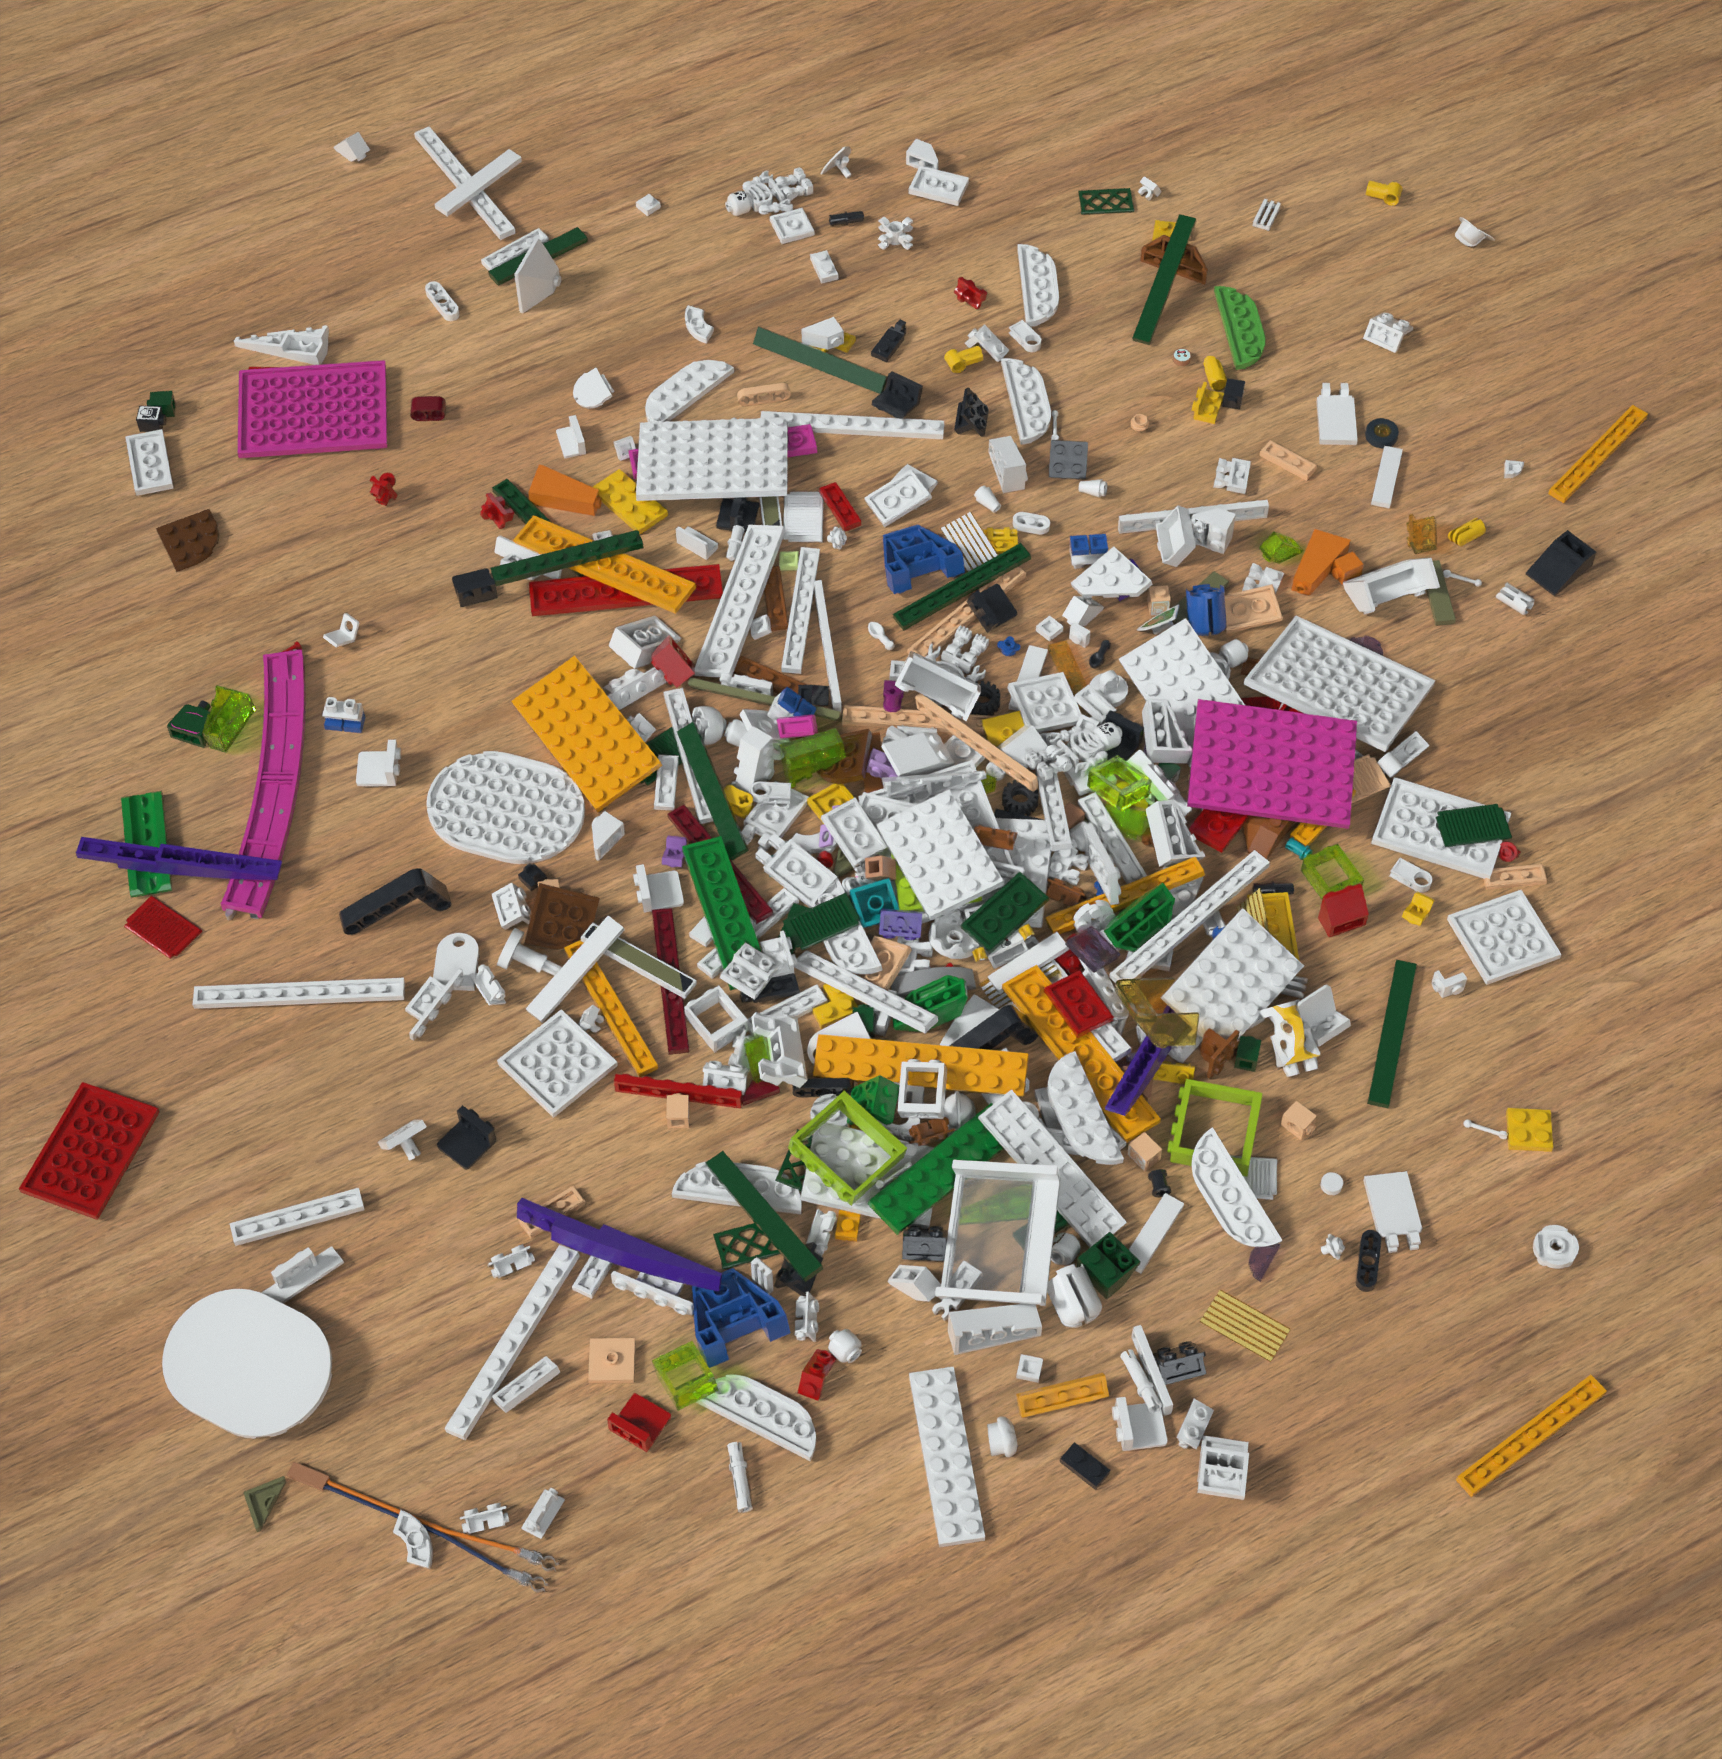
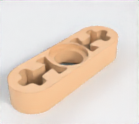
(747, 398)

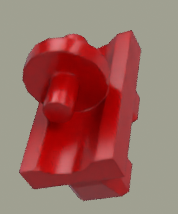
(969, 293)
(383, 489)
(495, 511)

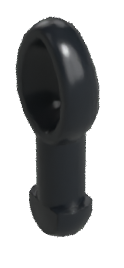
(1098, 658)

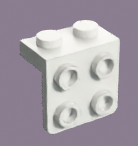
(379, 767)
(658, 889)
(1321, 1015)
(1138, 1426)

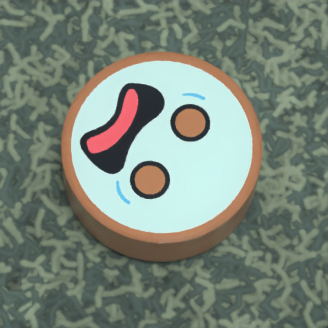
(1181, 357)

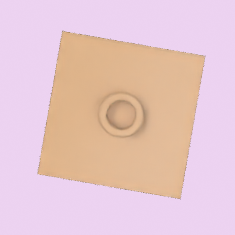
(611, 1360)

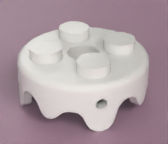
(947, 927)

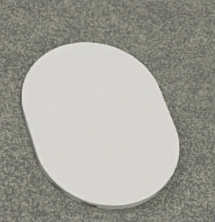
(505, 807)
(247, 1363)

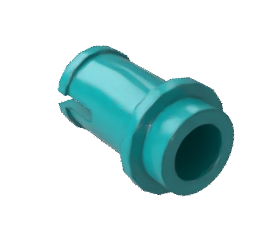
(1298, 848)

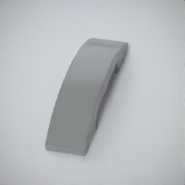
(908, 982)

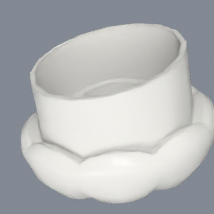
(1002, 1437)

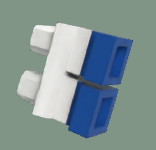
(1086, 550)
(789, 704)
(343, 715)

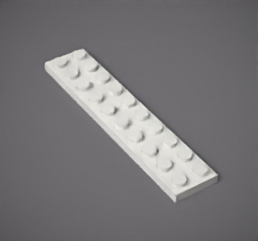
(739, 601)

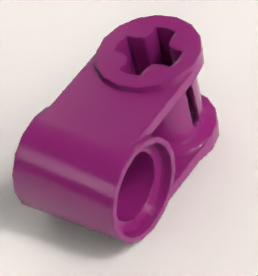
(892, 696)

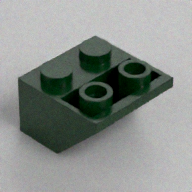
(1108, 1265)

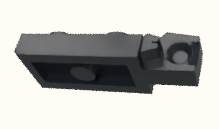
(890, 342)
(777, 988)

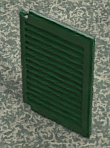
(663, 745)
(1473, 825)
(822, 922)

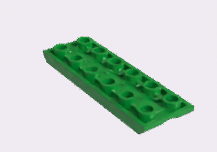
(145, 826)

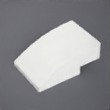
(972, 1015)

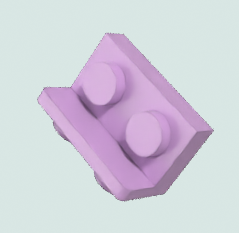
(879, 765)

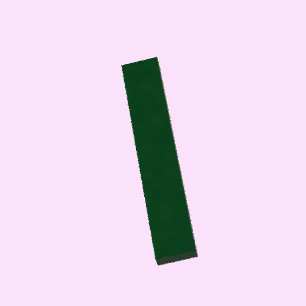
(554, 247)

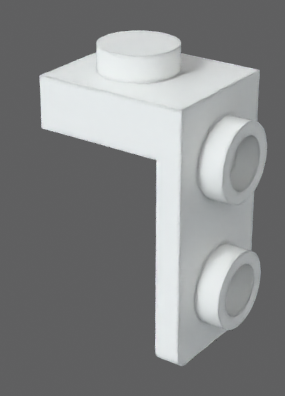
(988, 342)

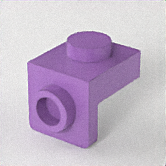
(673, 853)

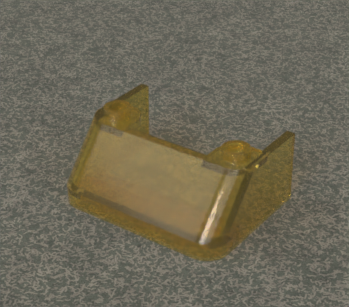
(1165, 1029)

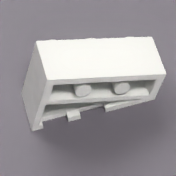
(1008, 464)
(1162, 735)
(755, 759)
(1170, 834)

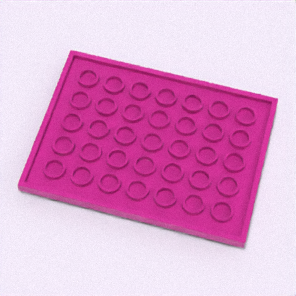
(312, 409)
(1272, 763)

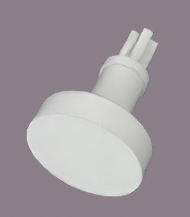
(525, 955)

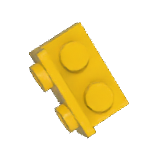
(1207, 405)

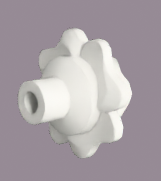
(837, 538)
(1334, 1246)

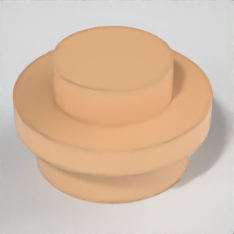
(1139, 422)

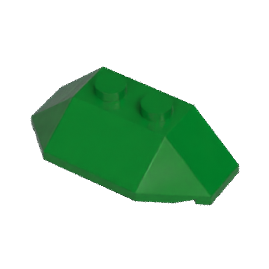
(1141, 919)
(941, 997)

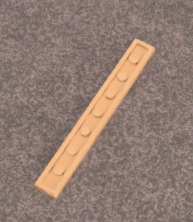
(961, 616)
(912, 718)
(977, 742)

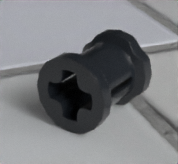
(1159, 1182)

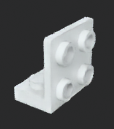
(1387, 331)

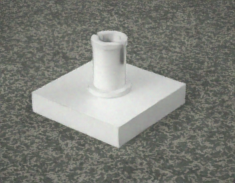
(403, 1137)

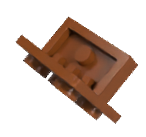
(1218, 1050)

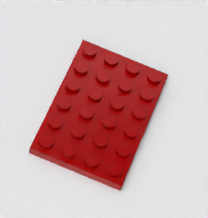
(89, 1150)

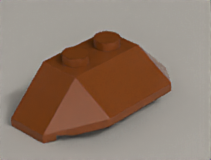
(1191, 266)
(1265, 834)

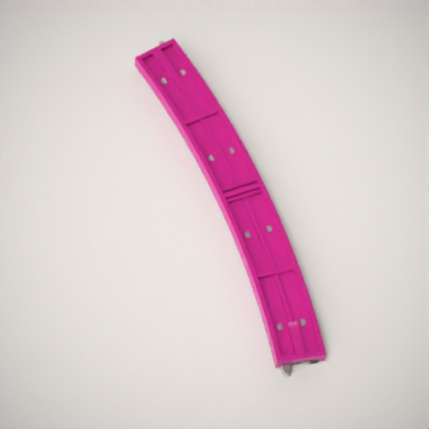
(276, 778)

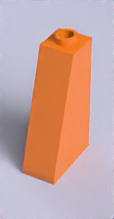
(563, 493)
(1318, 560)

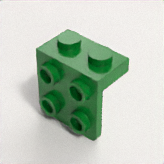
(878, 1098)

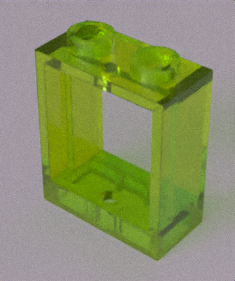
(1119, 798)
(1326, 854)
(683, 1395)

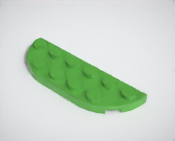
(1241, 326)

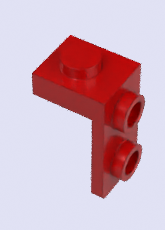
(814, 1374)

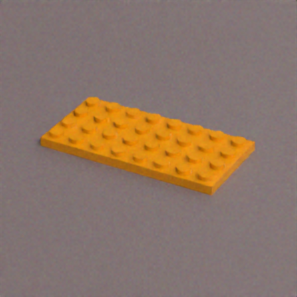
(586, 733)

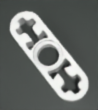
(442, 307)

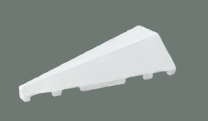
(301, 346)

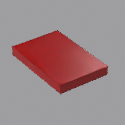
(1078, 1004)

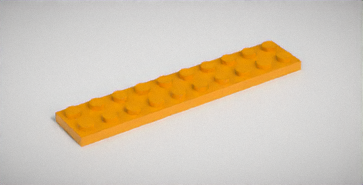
(617, 571)
(966, 1067)
(1101, 1070)

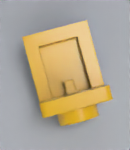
(1418, 909)

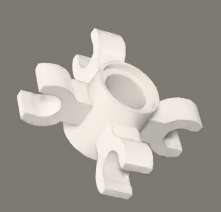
(895, 233)

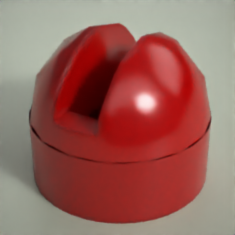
(825, 858)

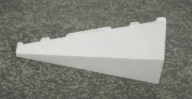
(934, 783)

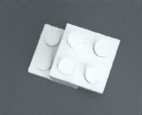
(1223, 1467)

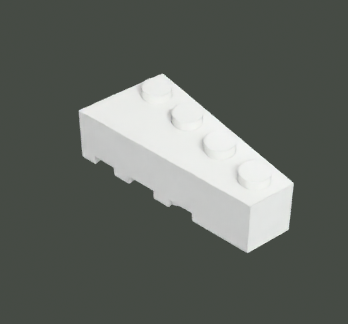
(992, 1326)

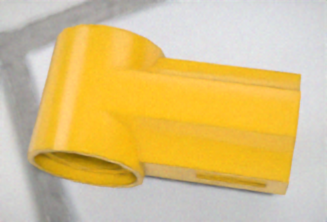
(1389, 193)
(959, 360)

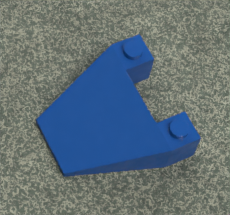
(916, 553)
(732, 1313)

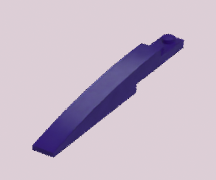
(179, 860)
(1138, 1075)
(618, 1247)

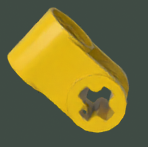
(739, 801)

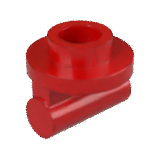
(1508, 851)

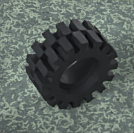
(990, 706)
(1019, 807)

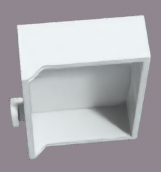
(1175, 536)

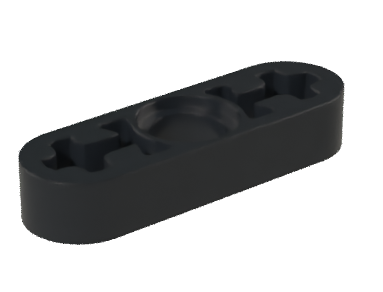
(824, 1086)
(1362, 1267)

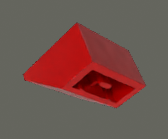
(1343, 910)

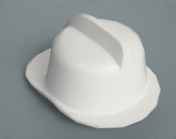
(1469, 234)
(958, 1110)

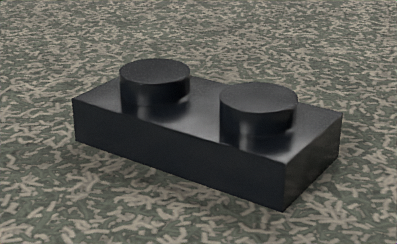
(1084, 1466)

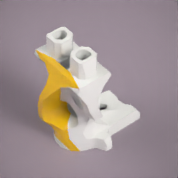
(1296, 1048)

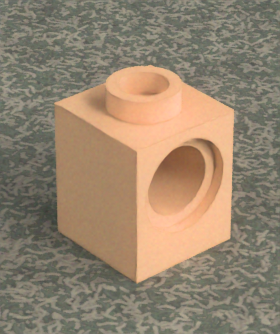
(1299, 1120)

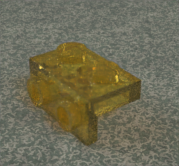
(1422, 534)

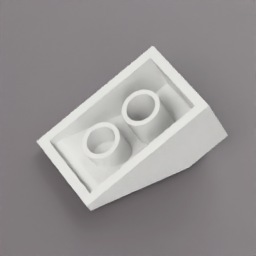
(640, 639)
(918, 754)

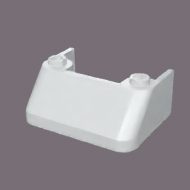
(1391, 582)
(939, 684)

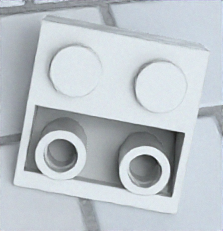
(1213, 529)

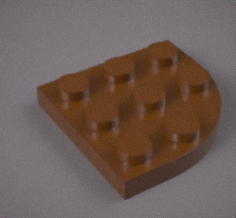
(190, 539)
(854, 765)
(559, 917)

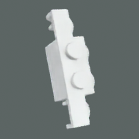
(785, 1049)

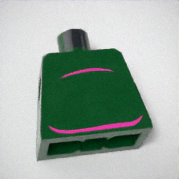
(189, 724)

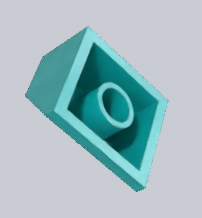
(870, 899)

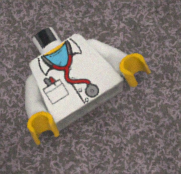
(1008, 950)

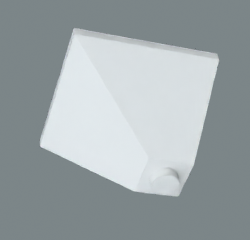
(536, 276)

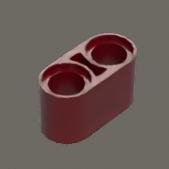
(428, 408)

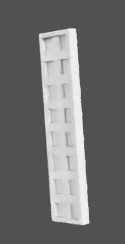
(1031, 1143)
(946, 1457)

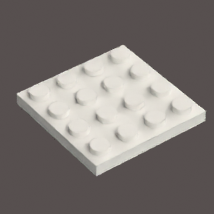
(1503, 937)
(557, 1063)

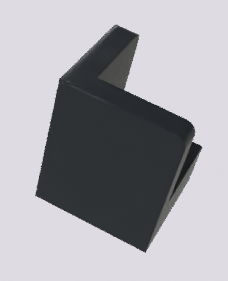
(814, 694)

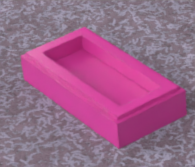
(797, 726)

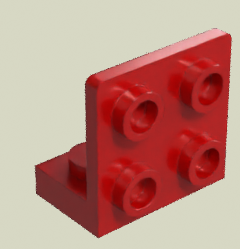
(639, 1422)

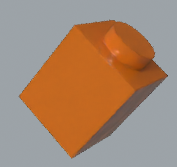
(1347, 567)

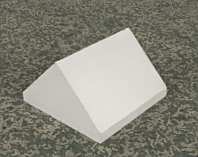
(1021, 742)

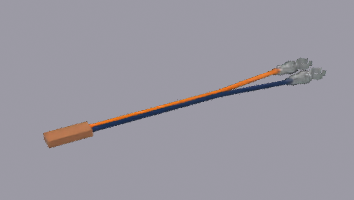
(319, 1481)

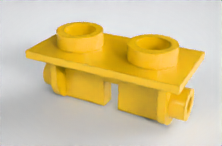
(1174, 1072)

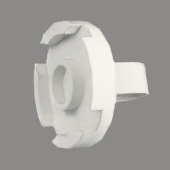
(1110, 687)

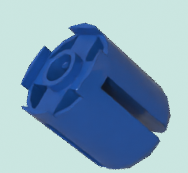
(1206, 609)

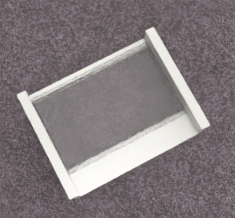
(1000, 1232)

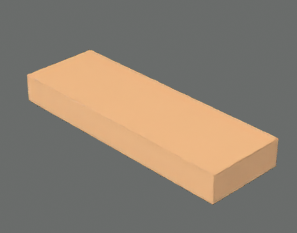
(1288, 460)
(1516, 877)
(563, 1203)

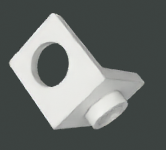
(343, 635)

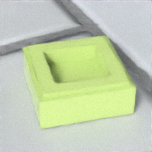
(789, 560)

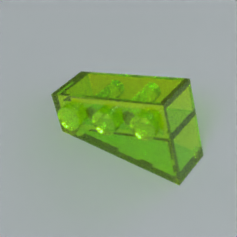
(227, 717)
(810, 754)

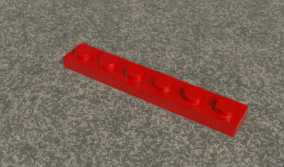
(661, 1088)

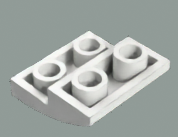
(749, 971)

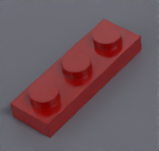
(840, 506)

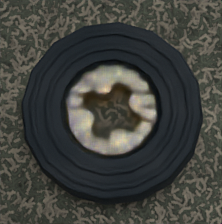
(1381, 426)

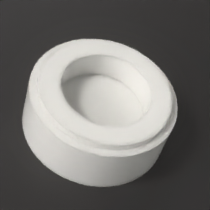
(1331, 1183)

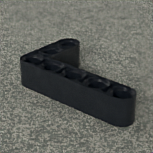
(394, 896)
(997, 1028)

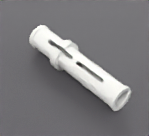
(1145, 1388)
(738, 1469)

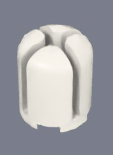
(1074, 1296)

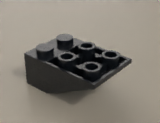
(1562, 563)

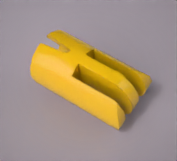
(1215, 373)
(1467, 532)

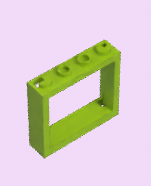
(1219, 1092)
(868, 1125)

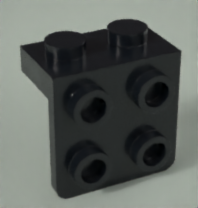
(899, 396)
(474, 587)
(991, 607)
(1131, 736)
(468, 1139)

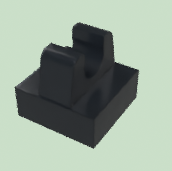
(531, 876)

